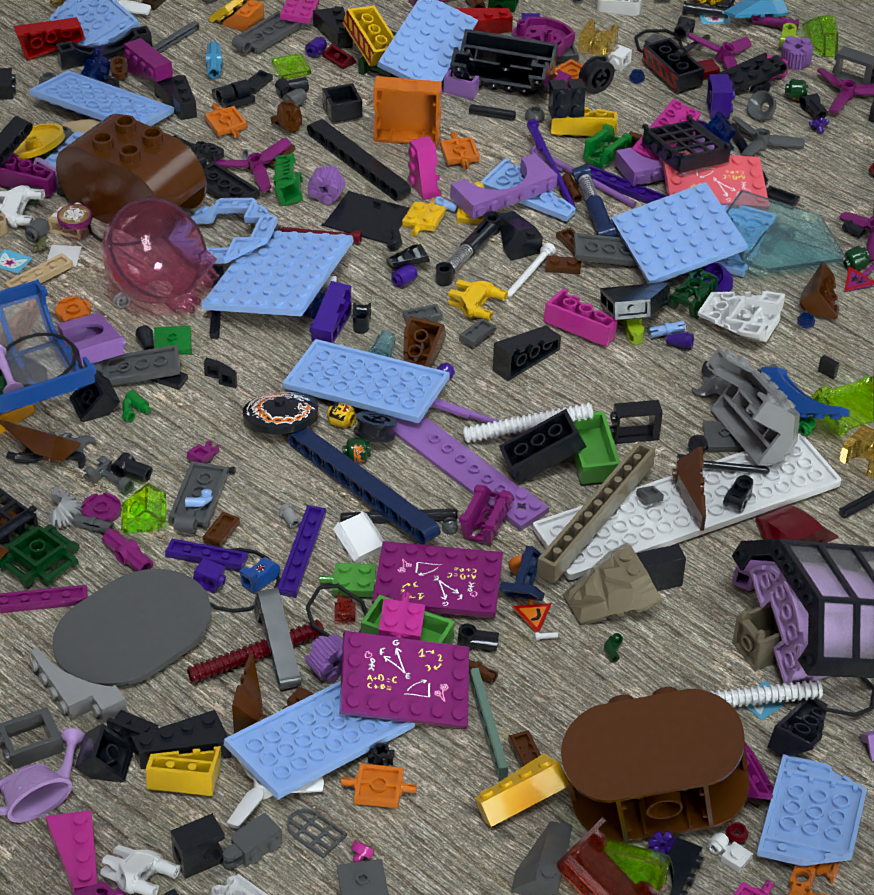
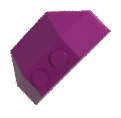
(760, 785)

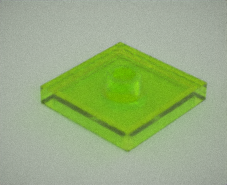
(291, 66)

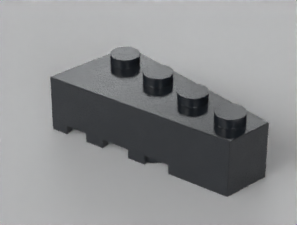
(524, 351)

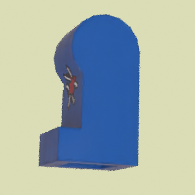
(259, 575)

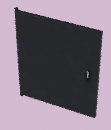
(367, 214)

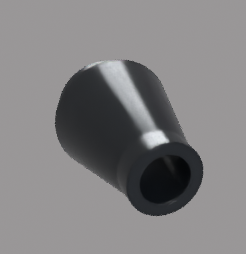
(145, 337)

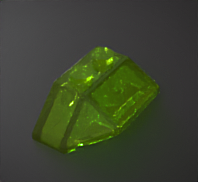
(823, 35)

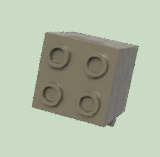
(755, 637)

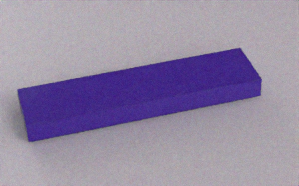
(196, 552)

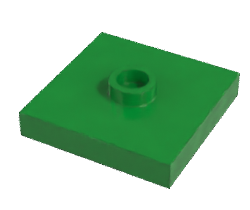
(174, 336)

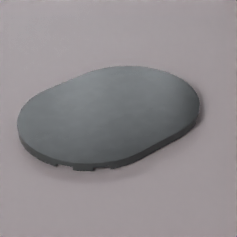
(132, 627)

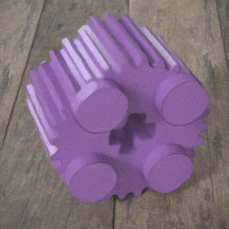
(797, 52)
(326, 184)
(326, 657)

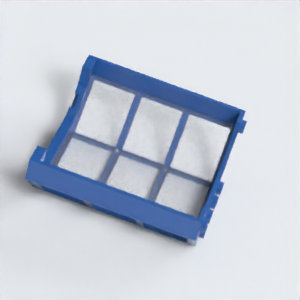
(37, 358)

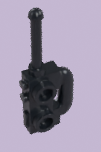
(208, 149)

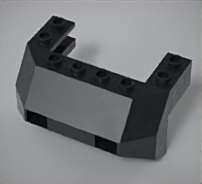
(505, 62)

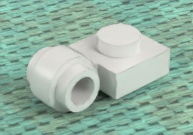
(733, 856)

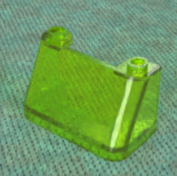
(856, 397)

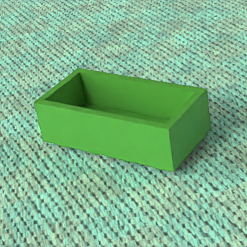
(600, 455)
(433, 628)

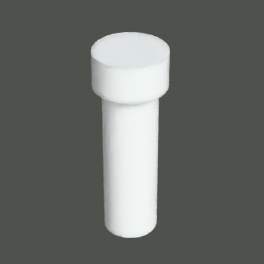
(538, 636)

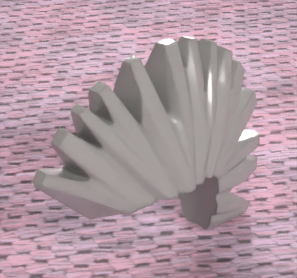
(66, 508)

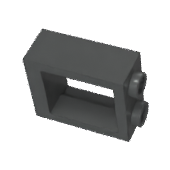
(856, 57)
(36, 751)

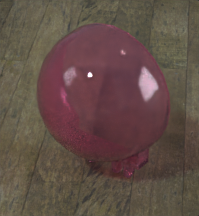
(157, 254)

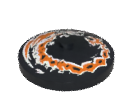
(280, 412)

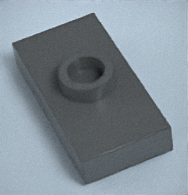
(428, 312)
(477, 332)

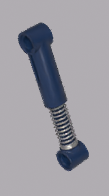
(594, 202)

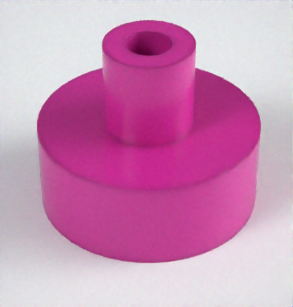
(361, 850)

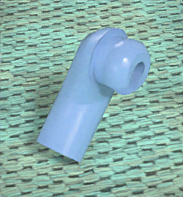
(449, 205)
(201, 501)

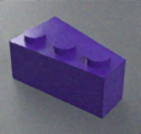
(332, 313)

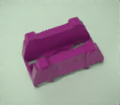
(478, 511)

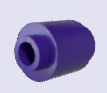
(316, 47)
(404, 275)

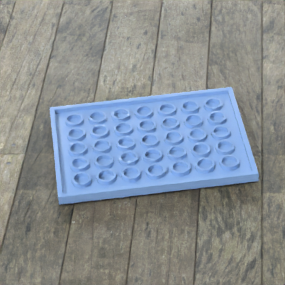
(279, 275)

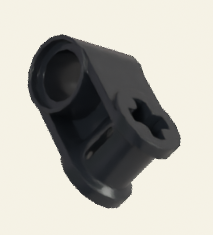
(361, 318)
(739, 493)

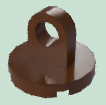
(288, 116)

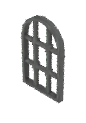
(316, 839)

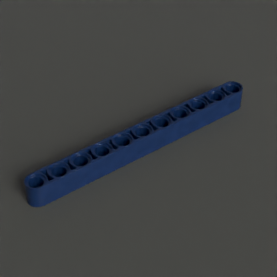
(364, 485)

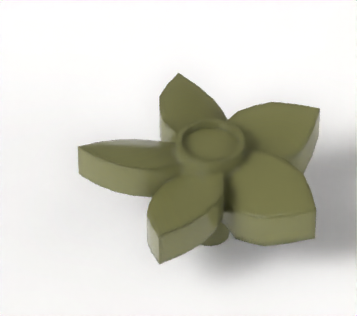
(40, 244)

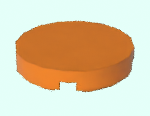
(72, 308)

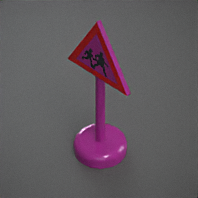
(858, 280)

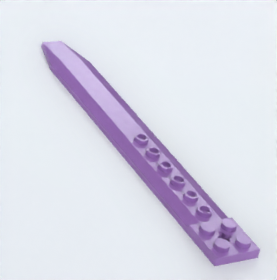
(468, 468)

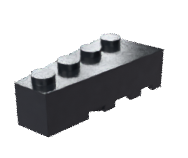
(197, 732)

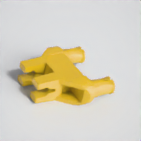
(473, 296)

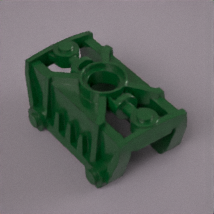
(687, 289)

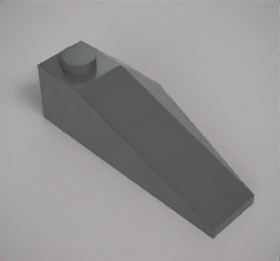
(539, 869)

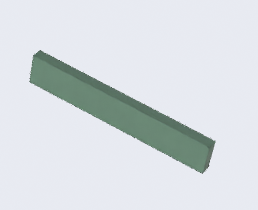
(488, 724)

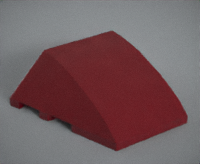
(792, 524)

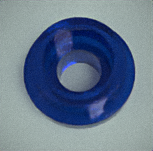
(637, 76)
(806, 320)

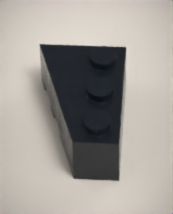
(331, 24)
(178, 94)

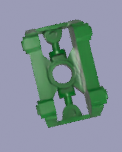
(598, 146)
(287, 181)

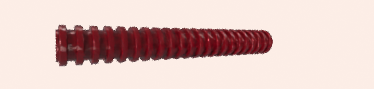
(240, 656)

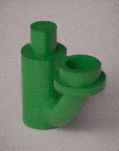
(138, 402)
(806, 426)

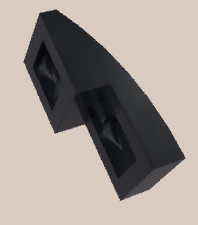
(220, 371)

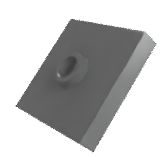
(719, 438)
(362, 878)

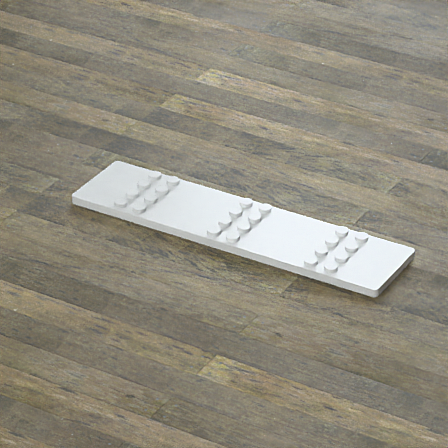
(668, 522)

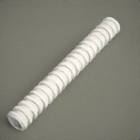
(521, 424)
(772, 693)

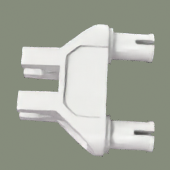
(14, 202)
(136, 868)

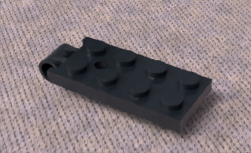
(754, 71)
(225, 184)

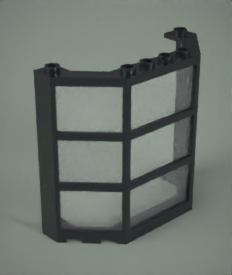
(837, 593)

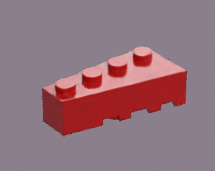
(491, 19)

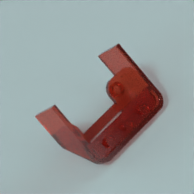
(596, 873)

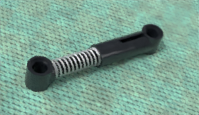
(480, 235)

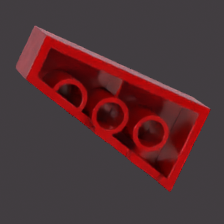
(42, 37)

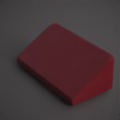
(339, 57)

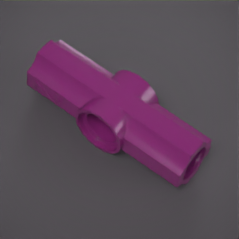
(126, 550)

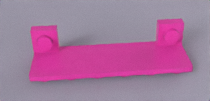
(673, 113)

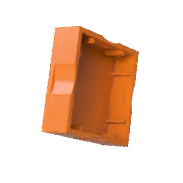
(406, 110)

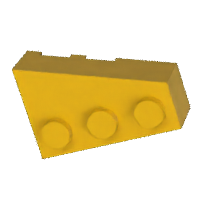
(184, 772)

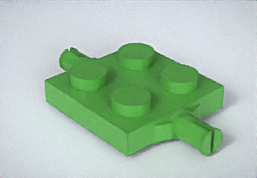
(354, 577)

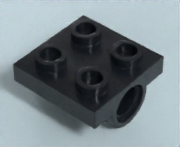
(234, 94)

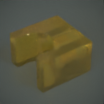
(597, 41)
(860, 445)

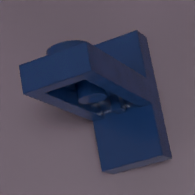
(525, 578)

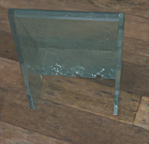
(781, 234)

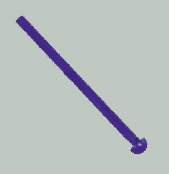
(532, 126)

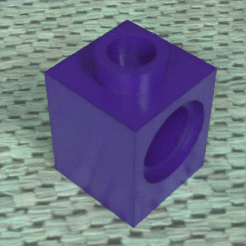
(210, 575)

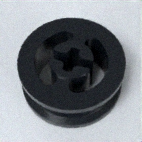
(597, 74)
(375, 426)

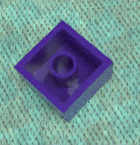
(720, 95)

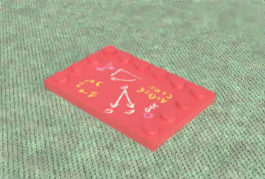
(723, 179)

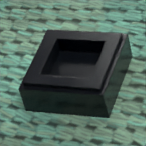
(828, 366)

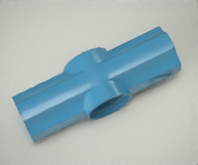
(214, 60)

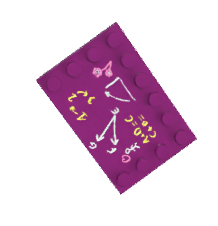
(440, 578)
(404, 680)

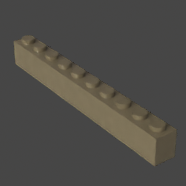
(595, 512)

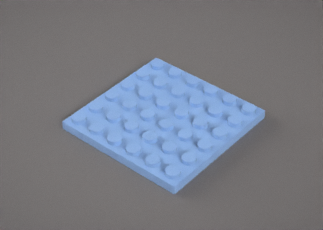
(678, 233)

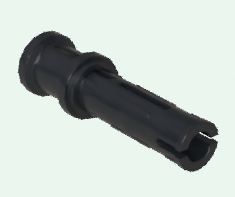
(697, 9)

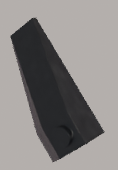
(519, 236)
(799, 729)

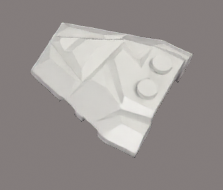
(746, 315)

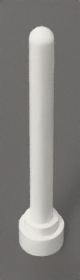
(546, 250)

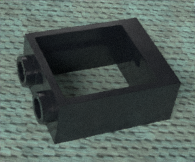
(636, 433)

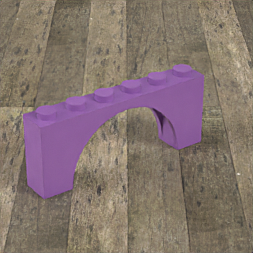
(642, 169)
(478, 201)

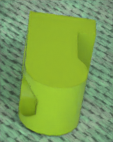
(634, 330)

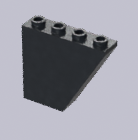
(634, 300)

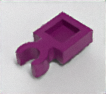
(203, 453)

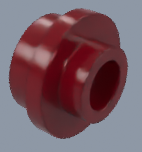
(737, 828)

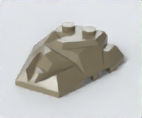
(612, 587)

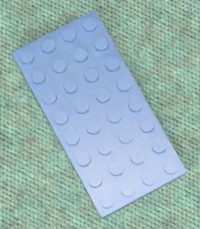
(426, 41)
(99, 99)
(366, 380)
(308, 741)

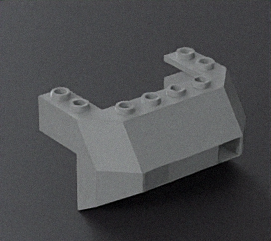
(754, 409)

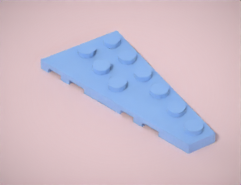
(508, 175)

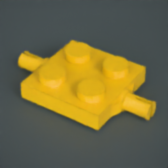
(423, 217)

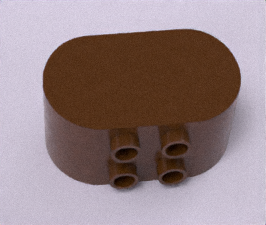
(128, 162)
(656, 764)

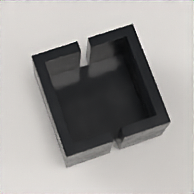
(565, 101)
(342, 102)

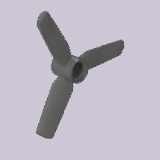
(763, 138)

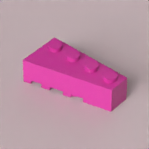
(580, 318)
(75, 847)

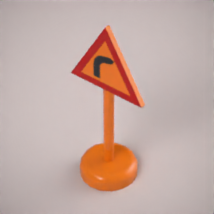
(533, 613)

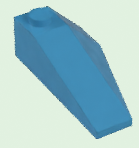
(759, 8)

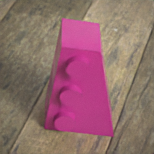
(422, 167)

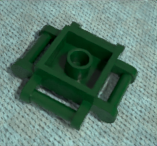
(37, 552)

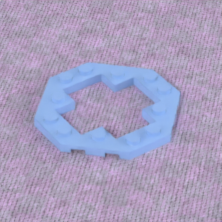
(253, 213)

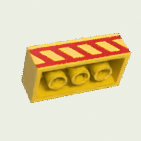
(368, 32)

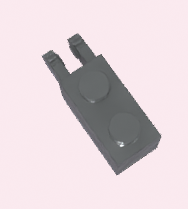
(252, 842)

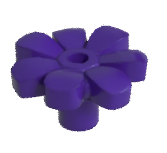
(819, 124)
(661, 843)

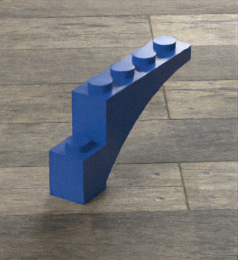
(804, 404)

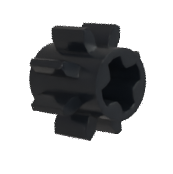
(381, 755)

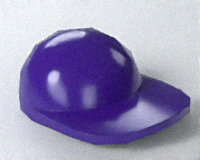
(725, 279)

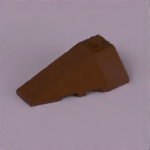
(819, 294)
(422, 341)
(42, 443)
(691, 484)
(247, 702)

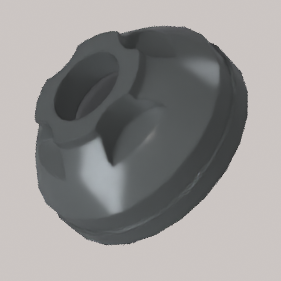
(756, 102)

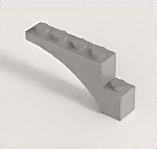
(77, 695)

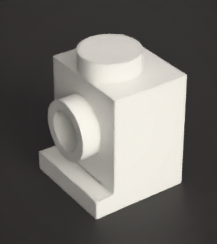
(621, 57)

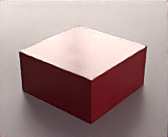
(710, 68)

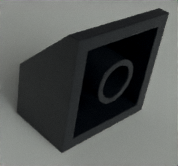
(95, 400)
(104, 755)

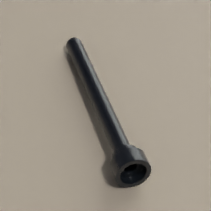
(733, 466)

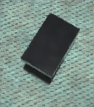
(197, 845)

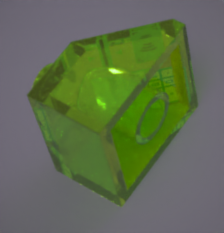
(144, 510)

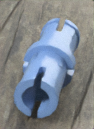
(666, 329)

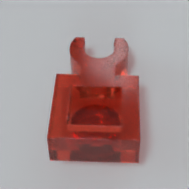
(344, 609)

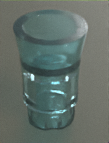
(384, 344)

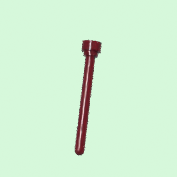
(357, 235)

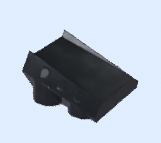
(411, 255)

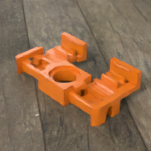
(804, 888)

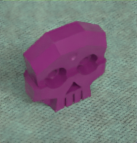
(545, 30)

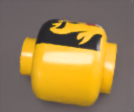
(341, 415)

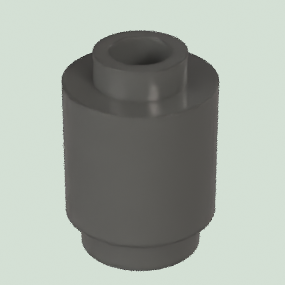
(297, 95)
(37, 229)

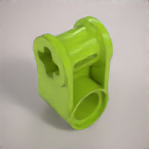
(788, 30)

